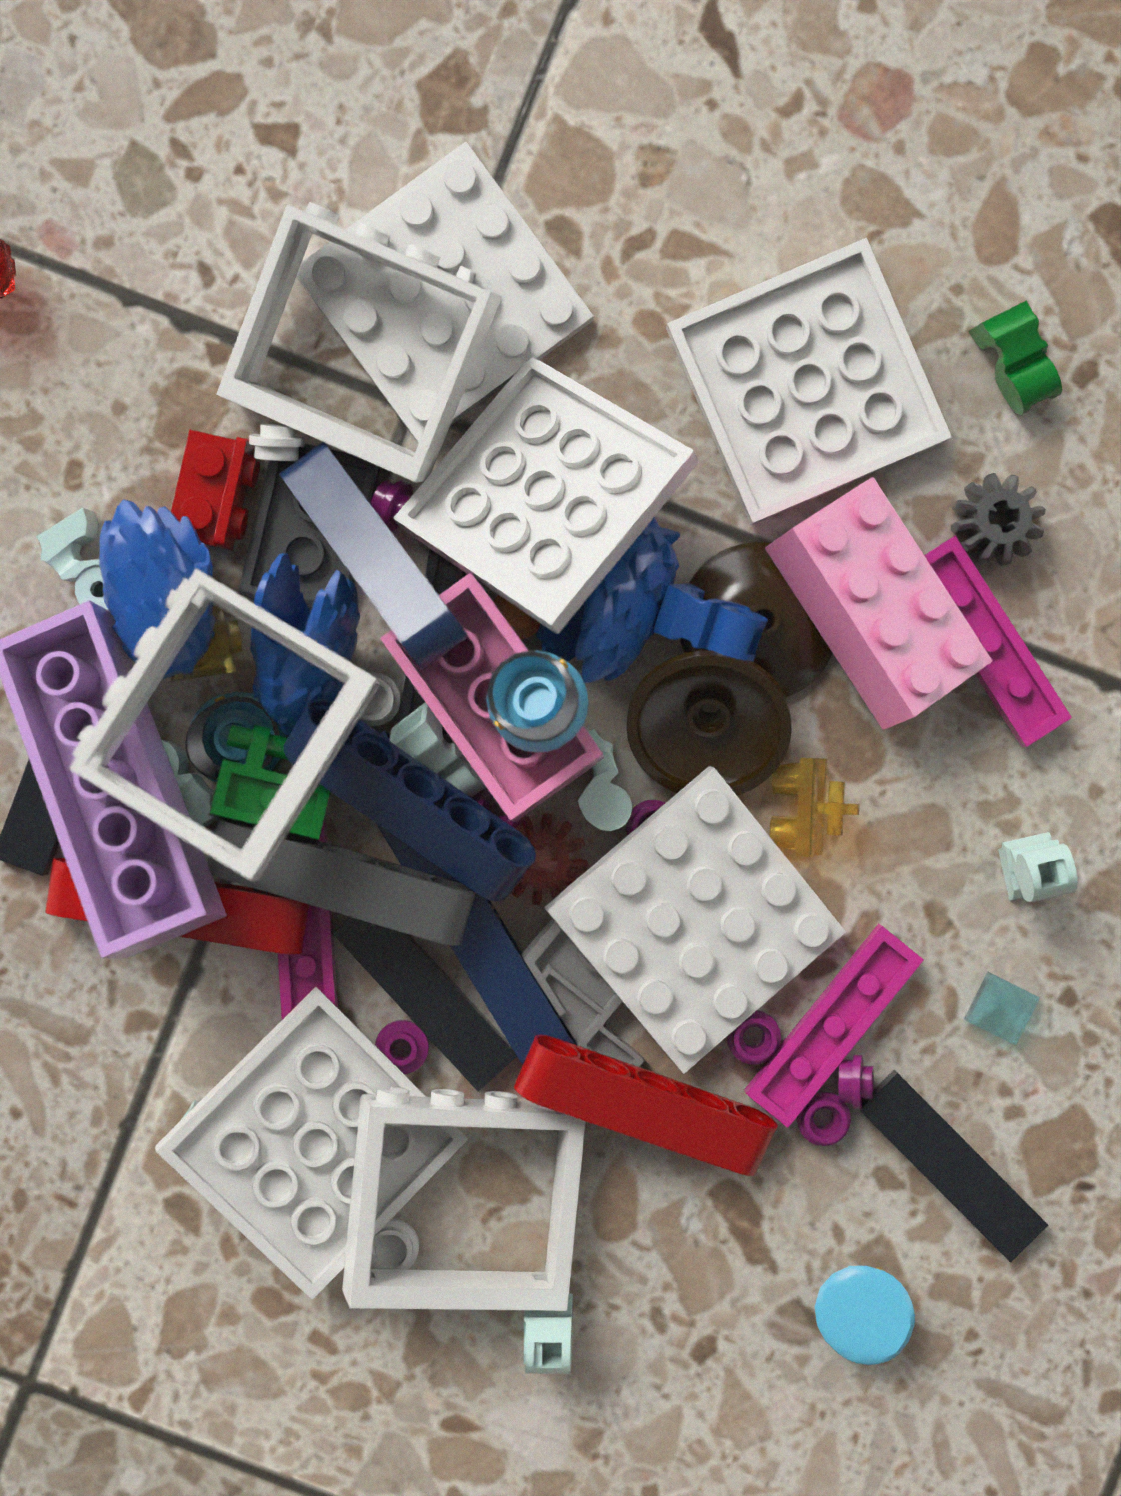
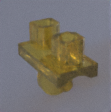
(806, 830)

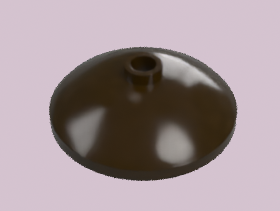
(792, 645)
(680, 740)

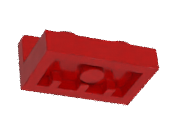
(214, 487)

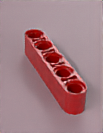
(252, 920)
(645, 1105)

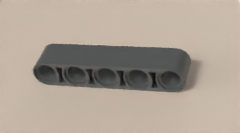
(356, 886)

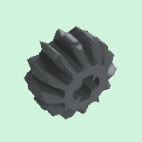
(1003, 501)

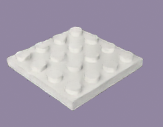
(410, 329)
(808, 381)
(546, 492)
(695, 919)
(282, 1137)

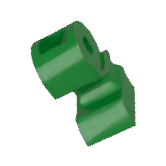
(1023, 368)

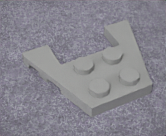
(577, 993)

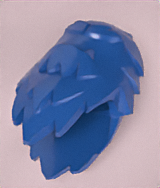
(140, 565)
(621, 610)
(283, 678)

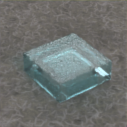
(1001, 1008)

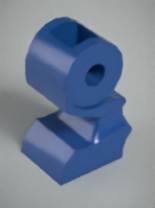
(710, 623)

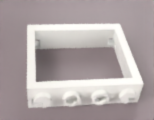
(266, 311)
(130, 694)
(451, 1288)

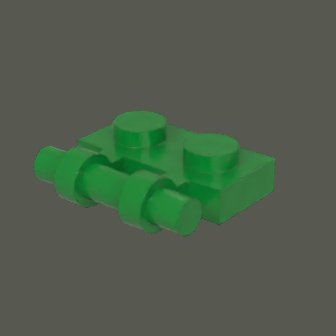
(247, 790)

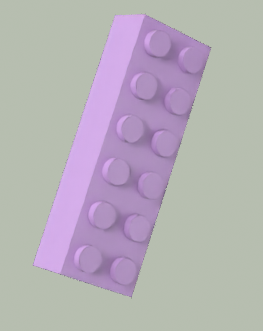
(129, 871)

